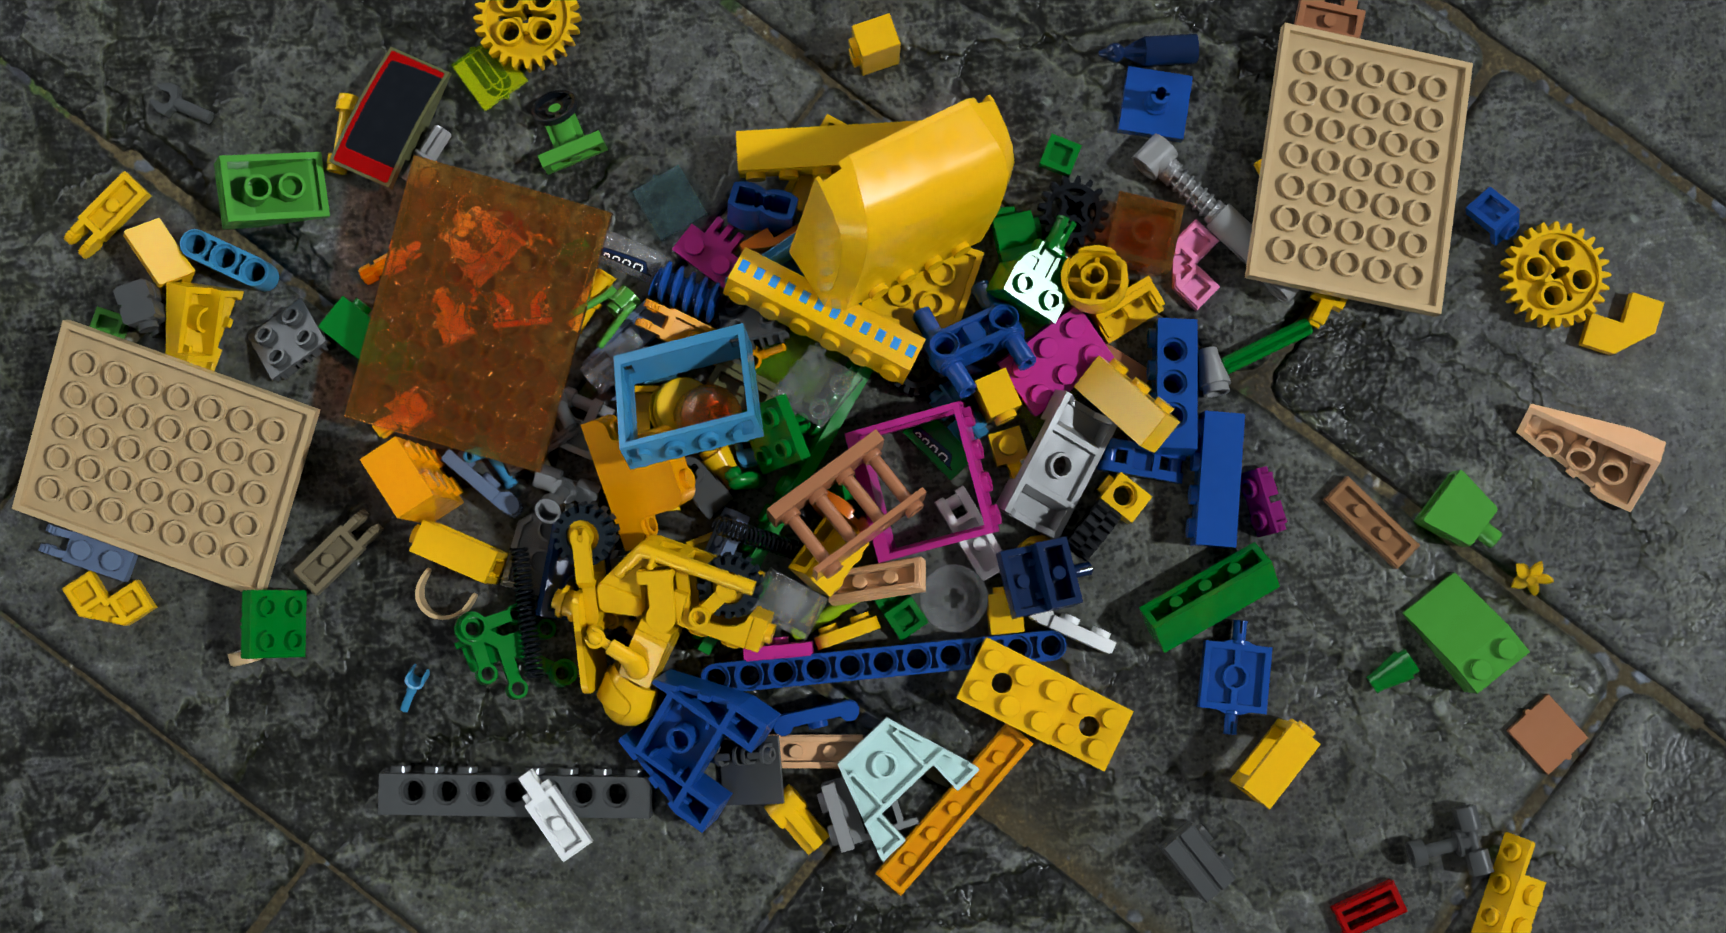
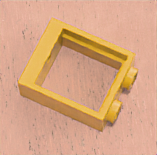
(458, 551)
(1275, 761)

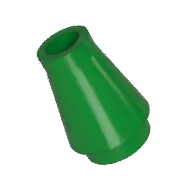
(1393, 671)

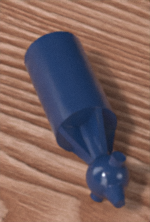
(1156, 50)

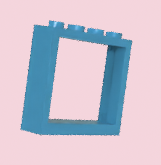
(675, 358)

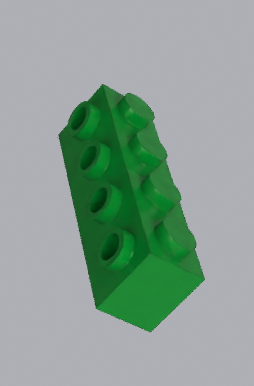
(1209, 597)

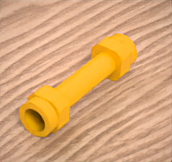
(345, 106)

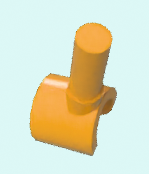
(765, 353)

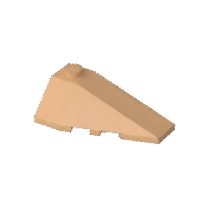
(1602, 454)

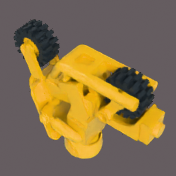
(653, 576)

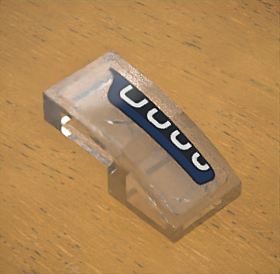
(631, 258)

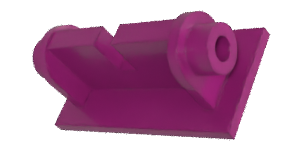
(1265, 516)

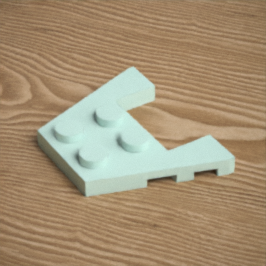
(886, 767)

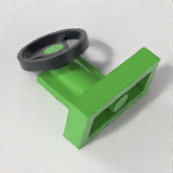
(565, 133)

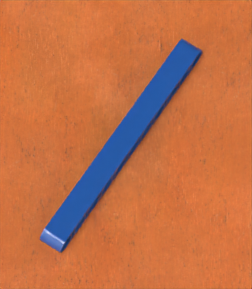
(867, 670)

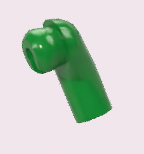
(747, 480)

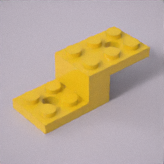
(1044, 704)

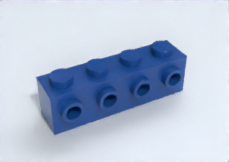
(1216, 480)

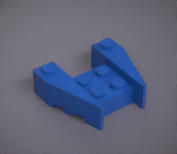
(687, 736)

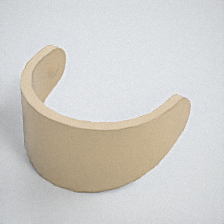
(426, 609)

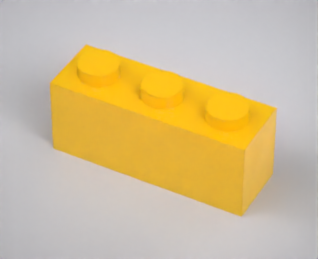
(1128, 403)

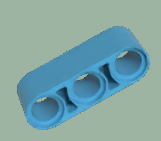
(216, 253)

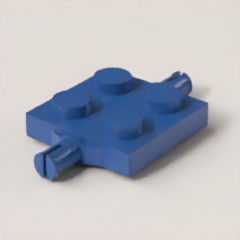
(1235, 677)

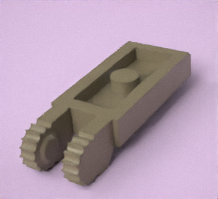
(336, 553)

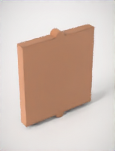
(1547, 734)

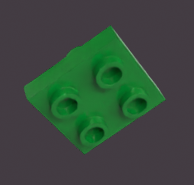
(782, 435)
(273, 624)

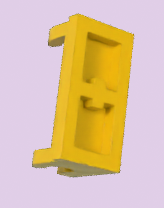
(1138, 306)

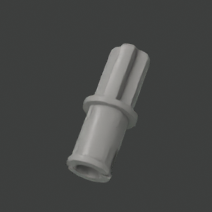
(432, 146)

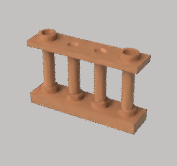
(842, 472)

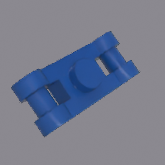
(1140, 462)
(816, 716)

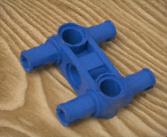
(974, 339)

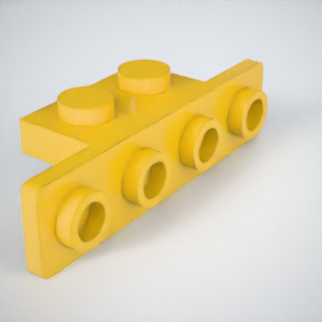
(1510, 895)

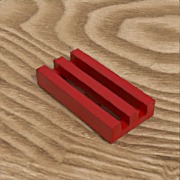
(1363, 896)

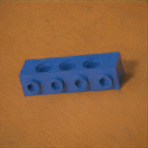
(1181, 337)

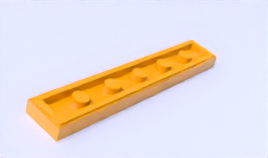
(953, 810)

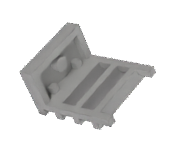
(845, 816)

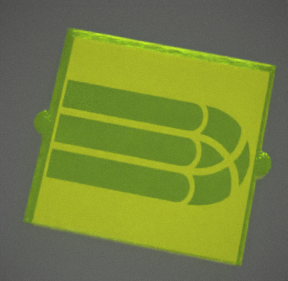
(487, 77)

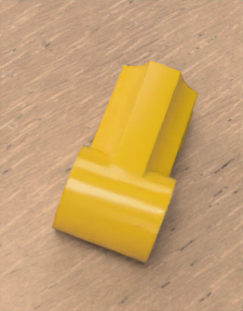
(798, 820)

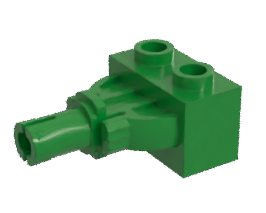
(1034, 276)

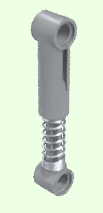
(1159, 160)

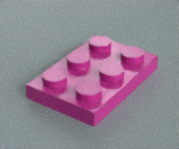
(1062, 358)

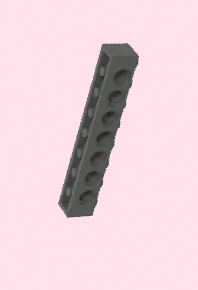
(396, 798)

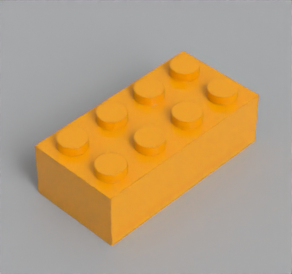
(412, 480)

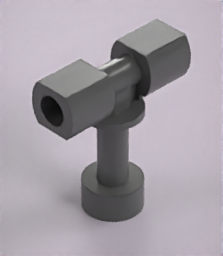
(562, 492)
(1462, 841)

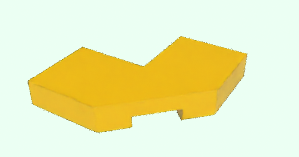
(1637, 322)
(93, 600)

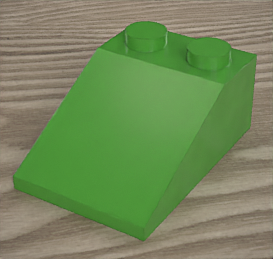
(270, 189)
(1465, 634)

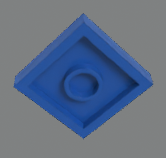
(1155, 103)

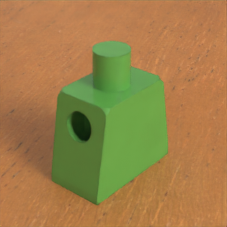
(1460, 512)

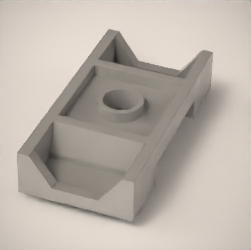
(1037, 493)

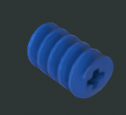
(686, 291)

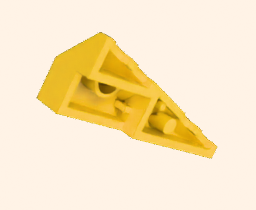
(197, 321)

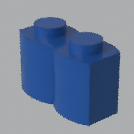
(756, 208)

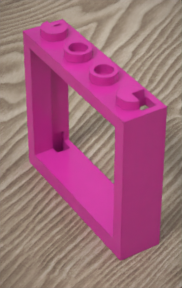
(868, 479)

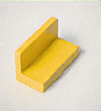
(159, 253)

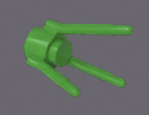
(620, 305)

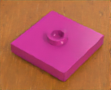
(780, 648)

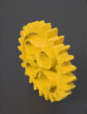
(526, 47)
(1579, 261)

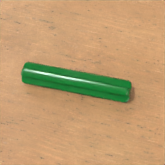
(1267, 345)

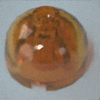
(705, 404)

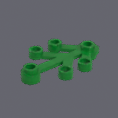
(508, 650)

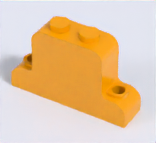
(639, 492)

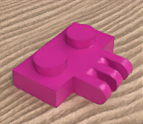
(710, 251)

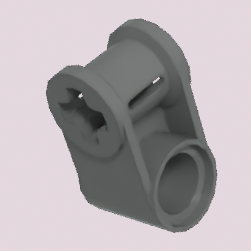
(710, 492)

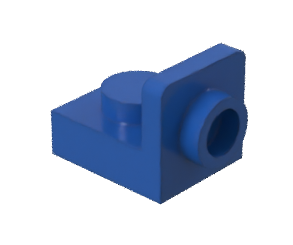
(1495, 215)

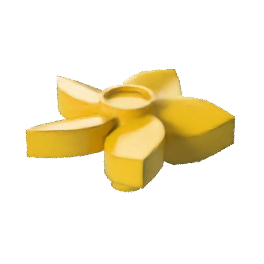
(1530, 577)

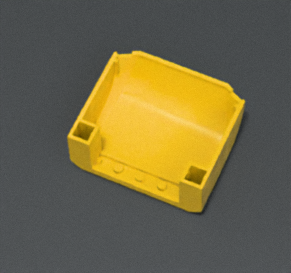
(904, 204)

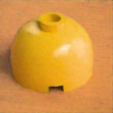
(1095, 279)

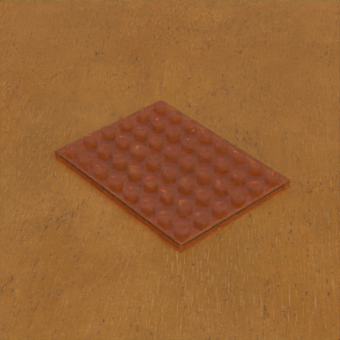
(478, 314)

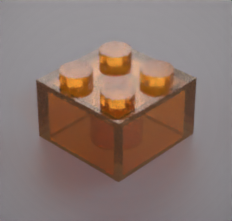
(1144, 232)

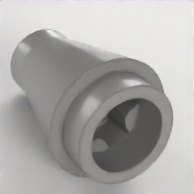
(1212, 374)

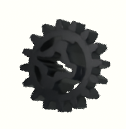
(1065, 200)

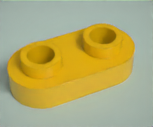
(833, 635)

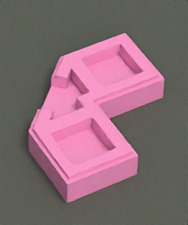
(1187, 277)

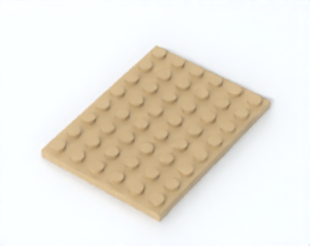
(1359, 170)
(164, 458)

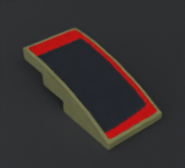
(390, 117)

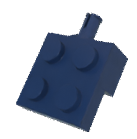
(1041, 577)

